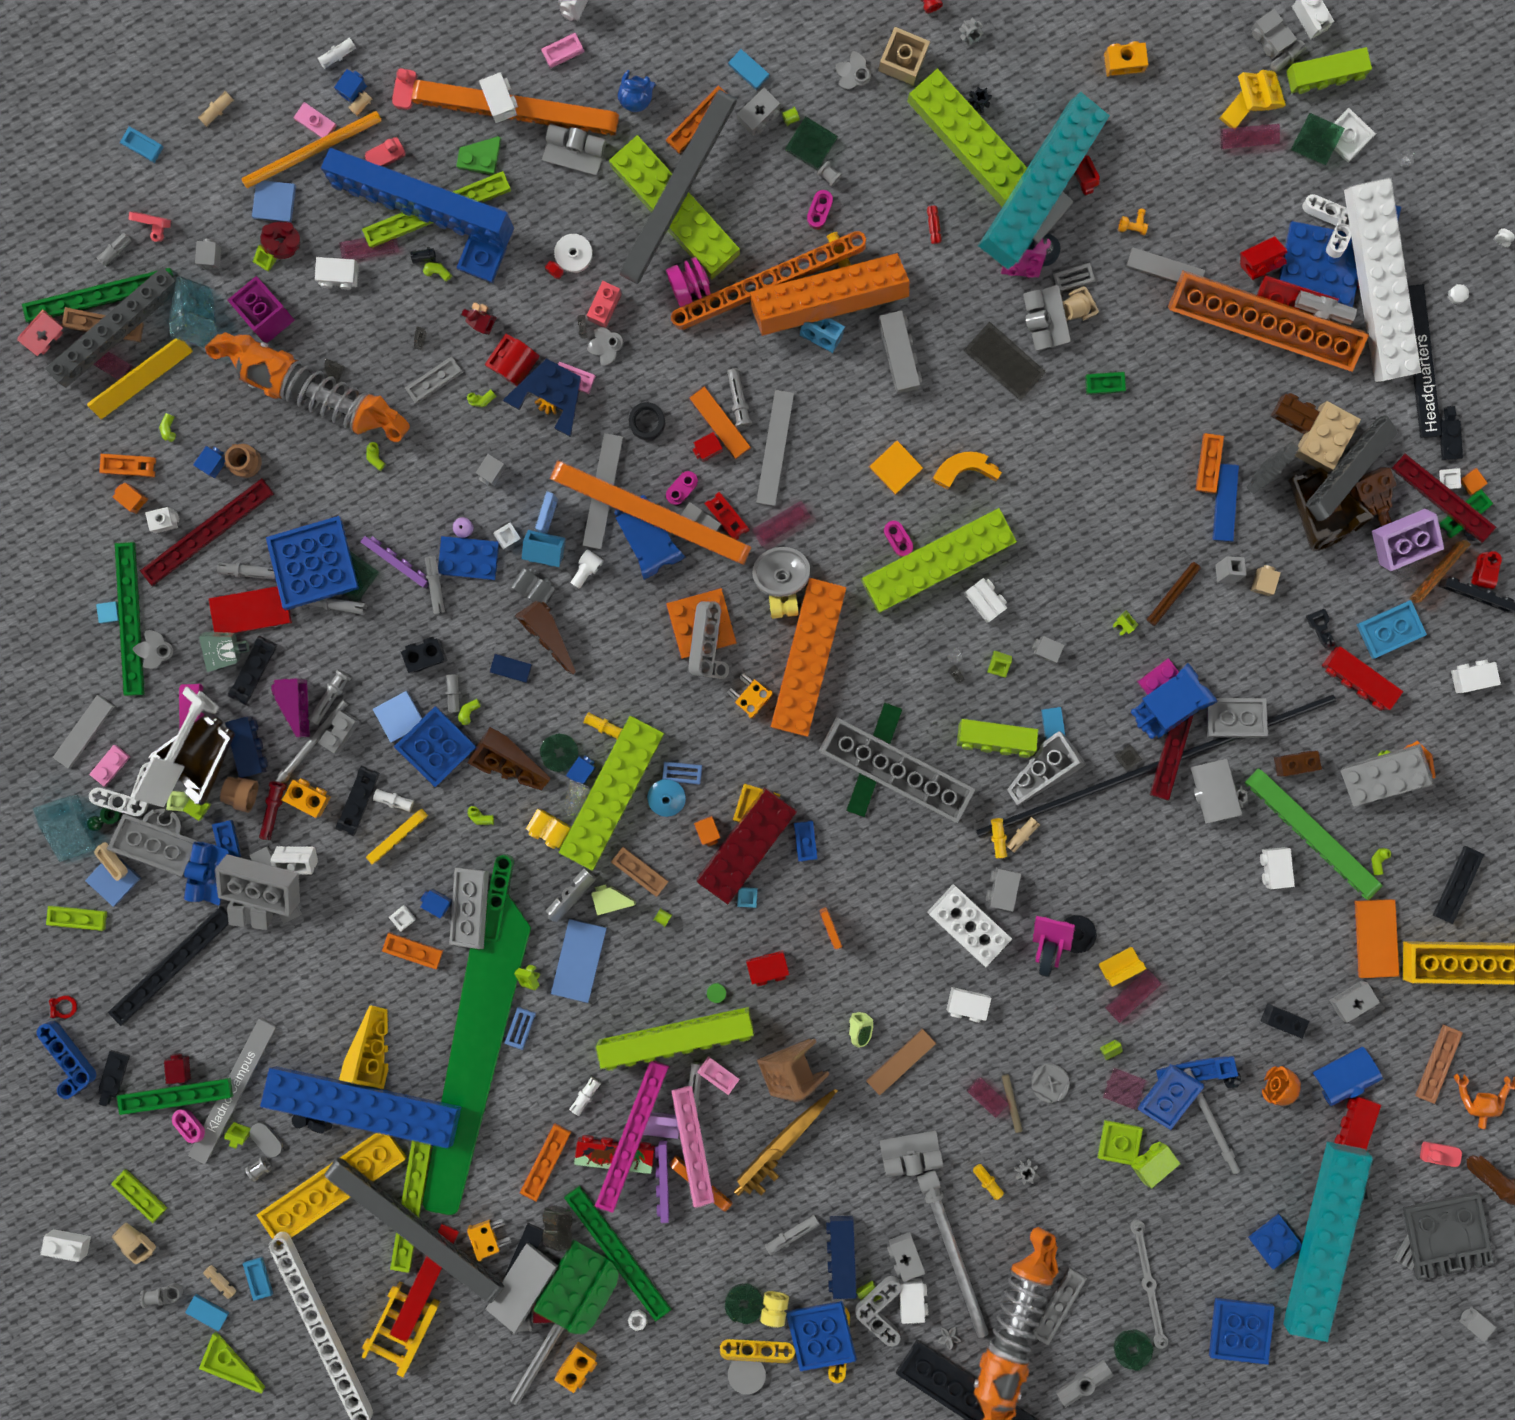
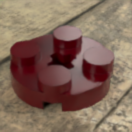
(280, 230)

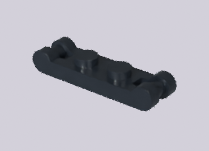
(252, 670)
(357, 800)

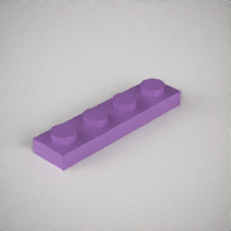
(390, 556)
(663, 1189)

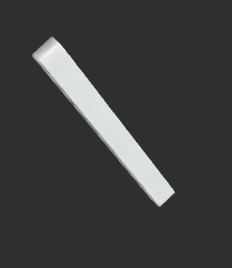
(323, 1321)

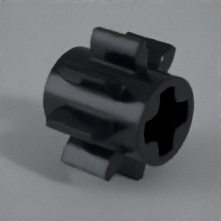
(984, 102)

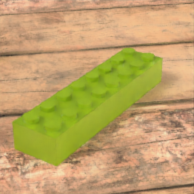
(967, 135)
(692, 224)
(938, 560)
(611, 793)
(675, 1038)

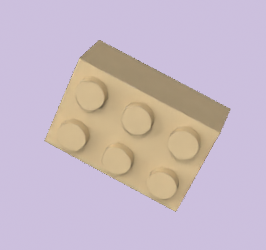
(1327, 437)

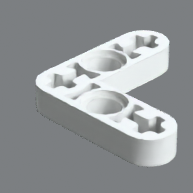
(1338, 219)
(128, 802)

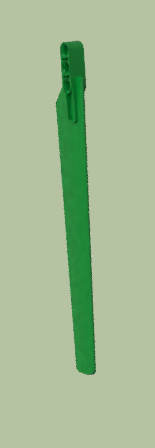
(477, 1039)

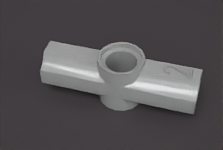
(1325, 307)
(1073, 1391)

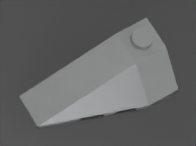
(1050, 765)

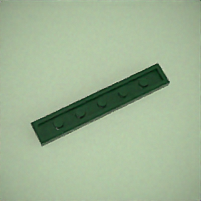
(864, 785)

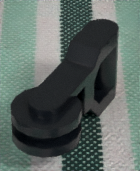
(1325, 639)
(315, 1125)

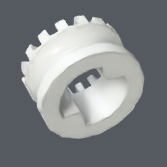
(1505, 237)

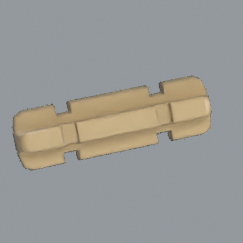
(219, 1282)

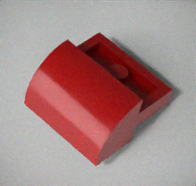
(512, 360)

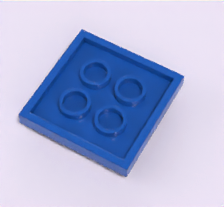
(435, 746)
(1241, 1331)
(821, 1336)

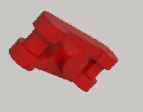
(726, 516)

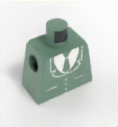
(221, 649)

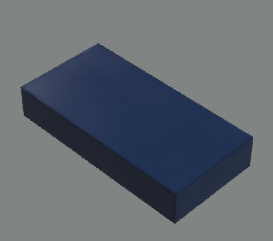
(510, 668)

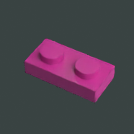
(1158, 676)

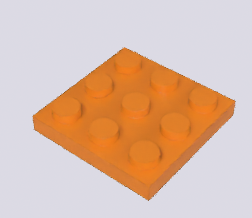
(683, 616)

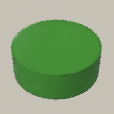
(716, 993)

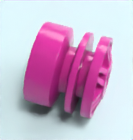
(688, 282)

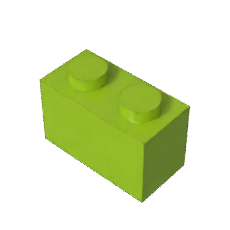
(1155, 1164)

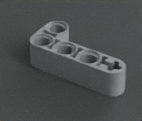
(706, 634)

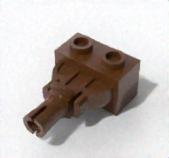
(1375, 493)

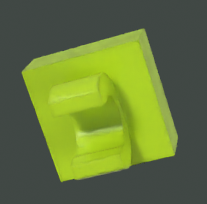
(1126, 622)
(528, 978)
(237, 1134)

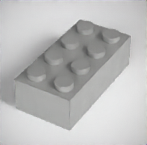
(1387, 775)
(257, 885)

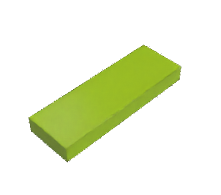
(76, 918)
(139, 1196)

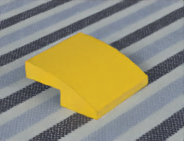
(1261, 90)

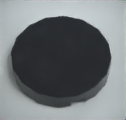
(1083, 933)

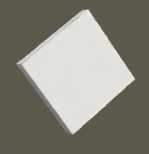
(1354, 136)

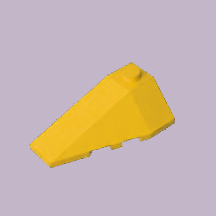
(365, 1058)

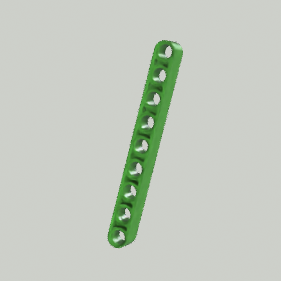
(1315, 835)

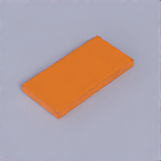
(1376, 938)

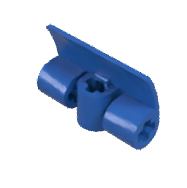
(201, 872)
(1347, 1076)

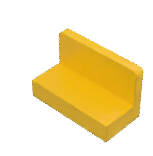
(1121, 966)

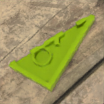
(226, 1364)

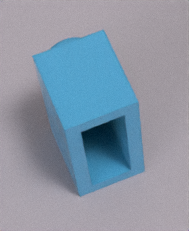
(543, 548)

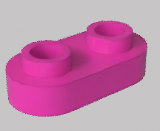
(819, 210)
(682, 488)
(899, 538)
(188, 1127)

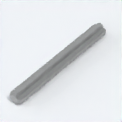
(536, 1364)

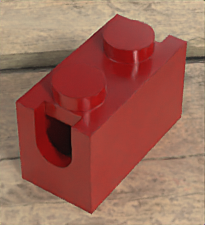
(1263, 258)
(767, 968)

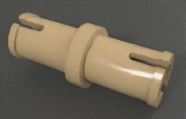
(216, 108)
(1022, 834)

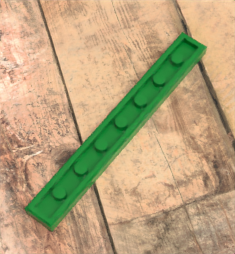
(86, 298)
(129, 618)
(617, 1253)

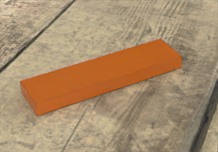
(684, 132)
(719, 423)
(545, 1162)

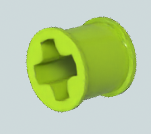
(790, 116)
(662, 917)

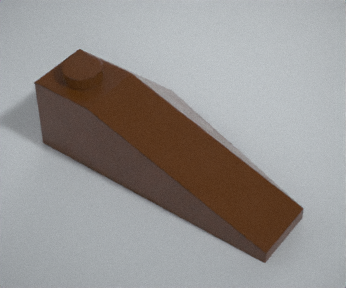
(540, 623)
(501, 755)

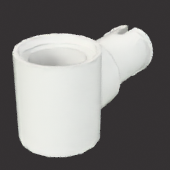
(588, 565)

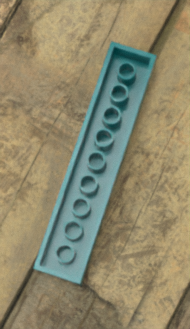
(1043, 181)
(1327, 1241)

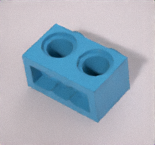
(824, 333)

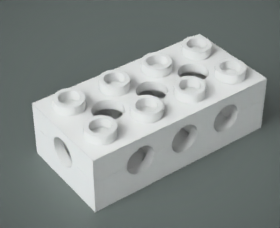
(969, 939)

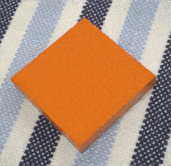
(830, 928)

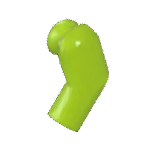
(437, 268)
(479, 400)
(165, 428)
(372, 456)
(466, 709)
(478, 818)
(1377, 860)

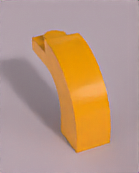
(962, 462)

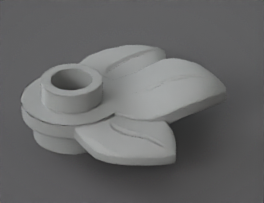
(850, 70)
(602, 345)
(151, 649)

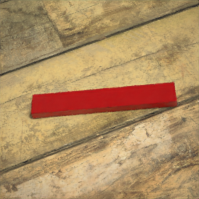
(420, 1292)

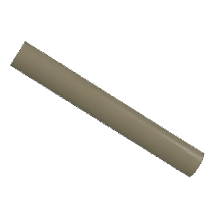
(1012, 1103)

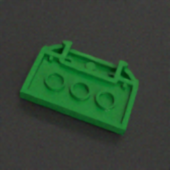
(578, 1289)

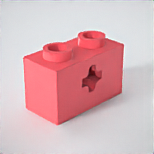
(604, 304)
(42, 322)

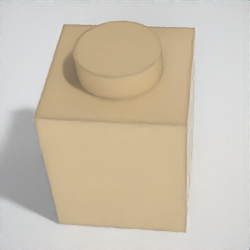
(1265, 580)

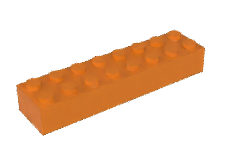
(829, 294)
(808, 657)

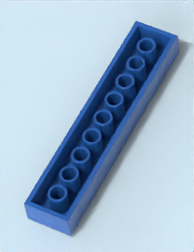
(417, 198)
(361, 1106)

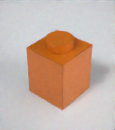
(129, 497)
(707, 831)

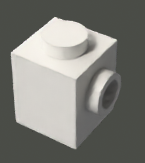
(162, 519)

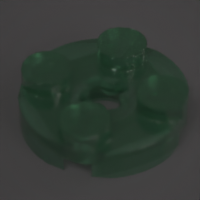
(549, 757)
(742, 1314)
(1135, 1360)

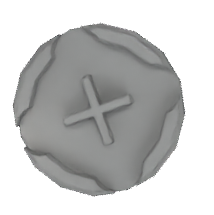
(1050, 1083)
(746, 1376)

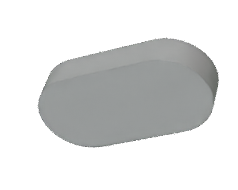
(266, 1139)

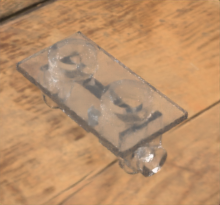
(575, 797)

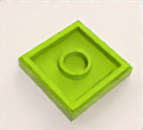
(1120, 1142)

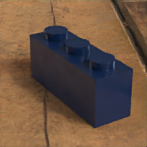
(247, 747)

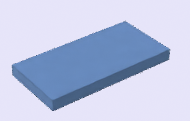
(578, 960)

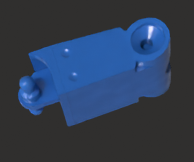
(649, 543)
(1172, 703)

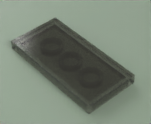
(1004, 361)

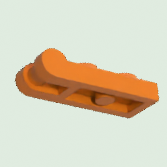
(126, 465)

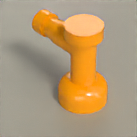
(1139, 226)

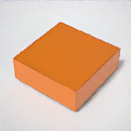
(1473, 481)

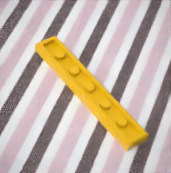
(139, 377)

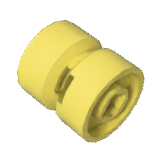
(783, 605)
(774, 1311)

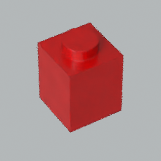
(707, 447)

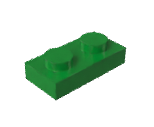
(1105, 383)

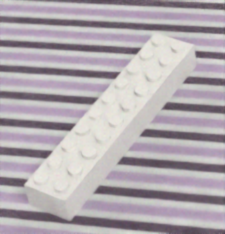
(1382, 280)

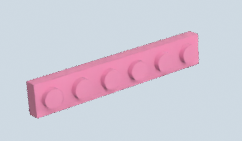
(692, 1146)

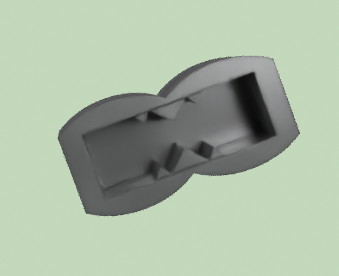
(533, 587)

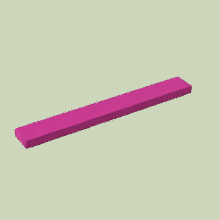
(631, 1136)

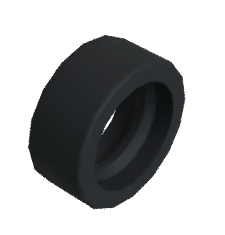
(642, 407)

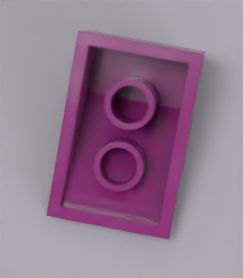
(261, 310)
(293, 701)

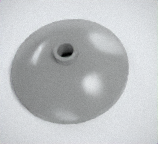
(778, 564)

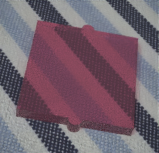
(1124, 1088)

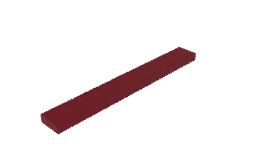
(207, 532)

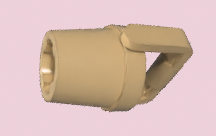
(1079, 305)
(129, 1239)

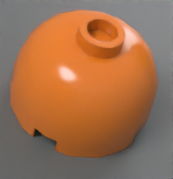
(1282, 1086)

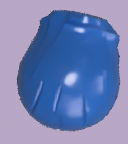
(635, 93)

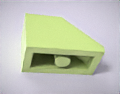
(610, 899)

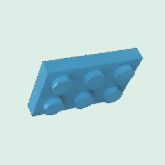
(1391, 629)

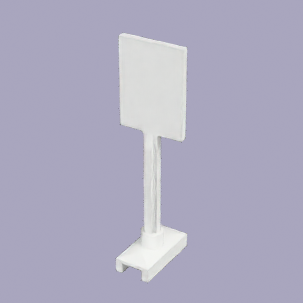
(163, 774)

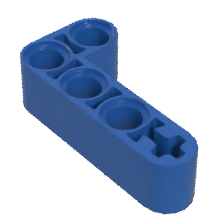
(63, 1057)

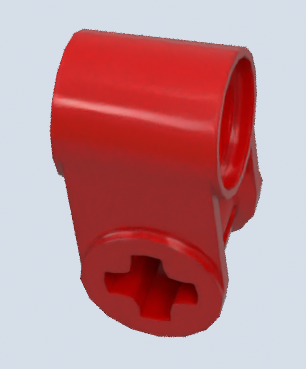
(1487, 572)

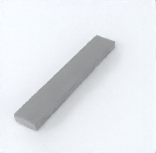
(775, 448)
(607, 472)

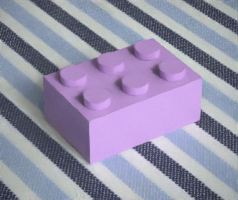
(1408, 539)

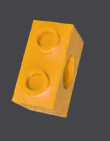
(1118, 66)

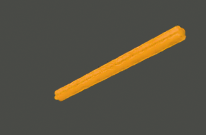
(311, 149)

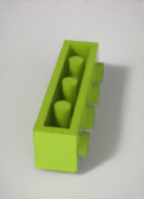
(1329, 70)
(997, 737)

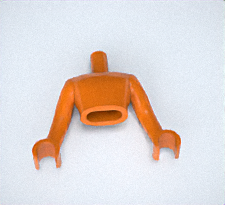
(1485, 1104)

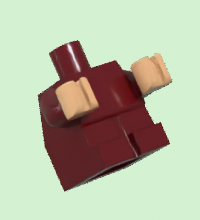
(479, 320)

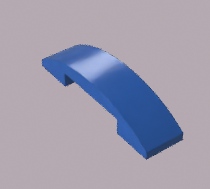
(1208, 1068)

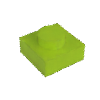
(195, 810)

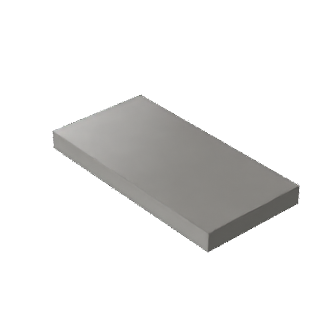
(469, 908)
(522, 1287)

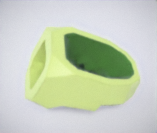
(860, 1029)

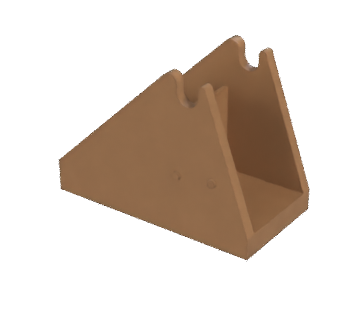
(789, 1073)

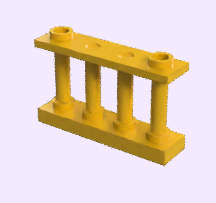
(412, 1345)

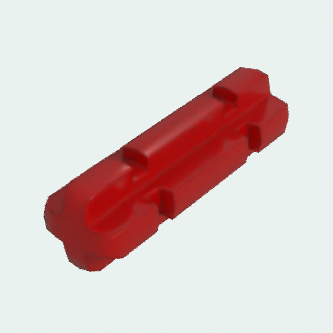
(934, 225)

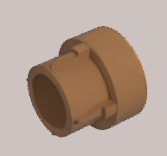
(233, 458)
(239, 793)

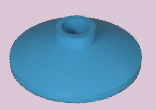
(670, 789)

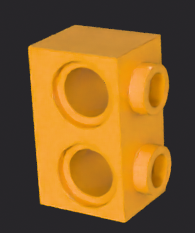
(305, 802)
(574, 1366)

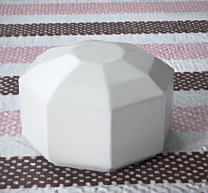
(1458, 294)
(637, 1320)

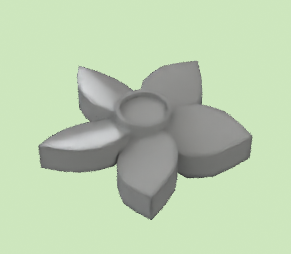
(948, 1337)

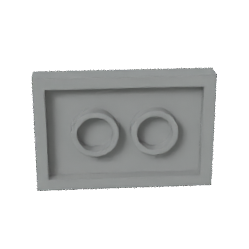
(1237, 718)

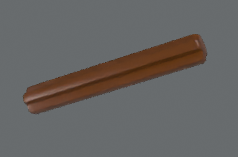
(1173, 594)

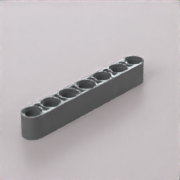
(1351, 468)

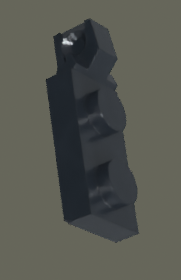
(1451, 435)
(112, 1076)

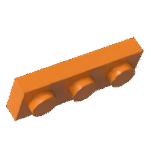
(1209, 463)
(412, 950)

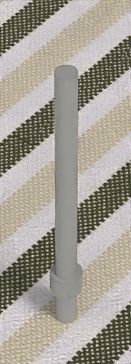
(285, 775)
(1227, 1153)

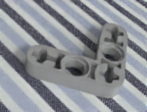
(875, 1308)

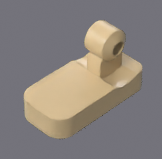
(111, 862)

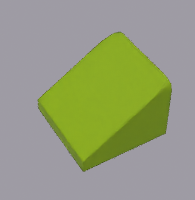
(263, 259)
(999, 664)
(1111, 1049)
(866, 1289)

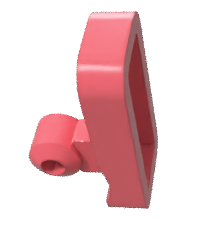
(404, 88)
(386, 153)
(158, 224)
(1440, 1154)

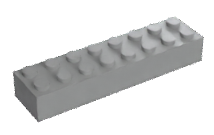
(896, 770)

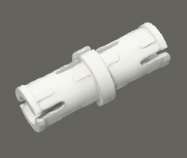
(336, 53)
(393, 800)
(585, 1096)

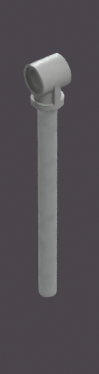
(931, 1188)

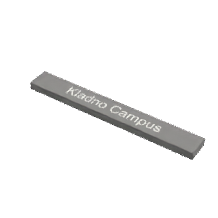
(240, 1078)

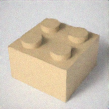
(904, 56)

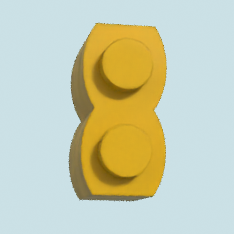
(548, 828)

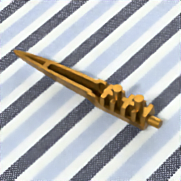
(767, 1159)

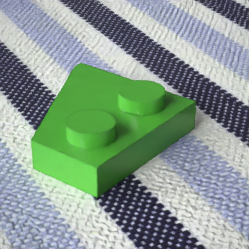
(480, 156)

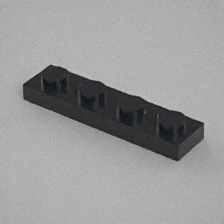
(1471, 591)
(1458, 884)

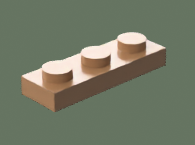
(639, 871)

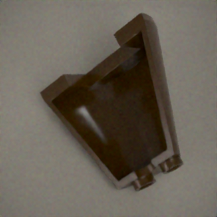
(1335, 527)
(201, 756)

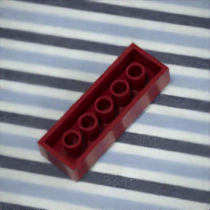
(746, 845)

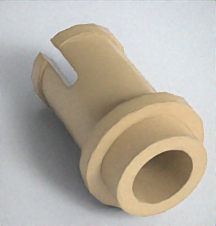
(360, 103)

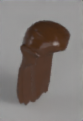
(1493, 1178)

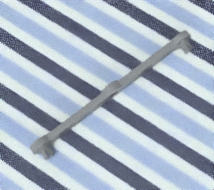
(1160, 1339)

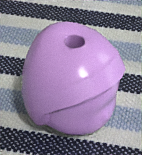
(467, 527)

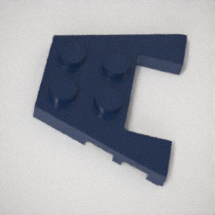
(554, 386)

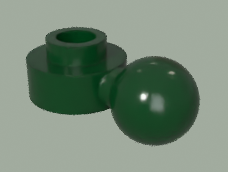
(96, 823)

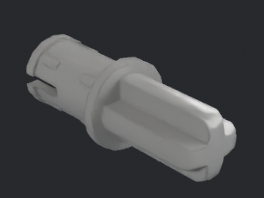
(1288, 56)
(114, 249)
(453, 693)

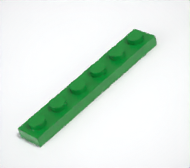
(175, 1096)

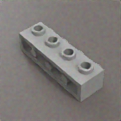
(899, 352)

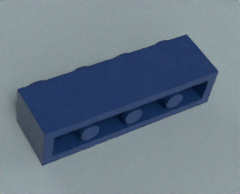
(842, 1257)

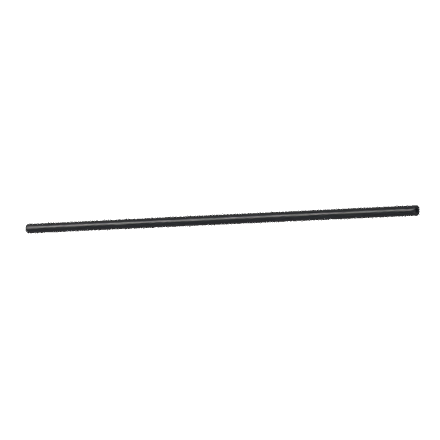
(1149, 768)

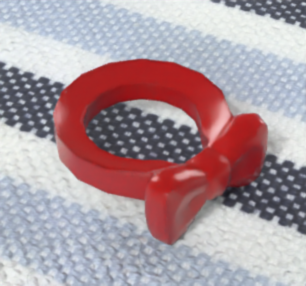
(54, 1013)

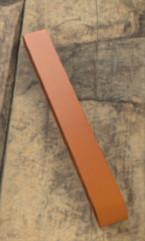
(528, 109)
(775, 273)
(650, 512)

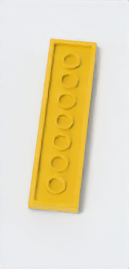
(319, 1195)

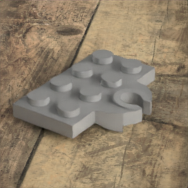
(153, 842)

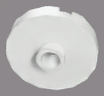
(577, 262)

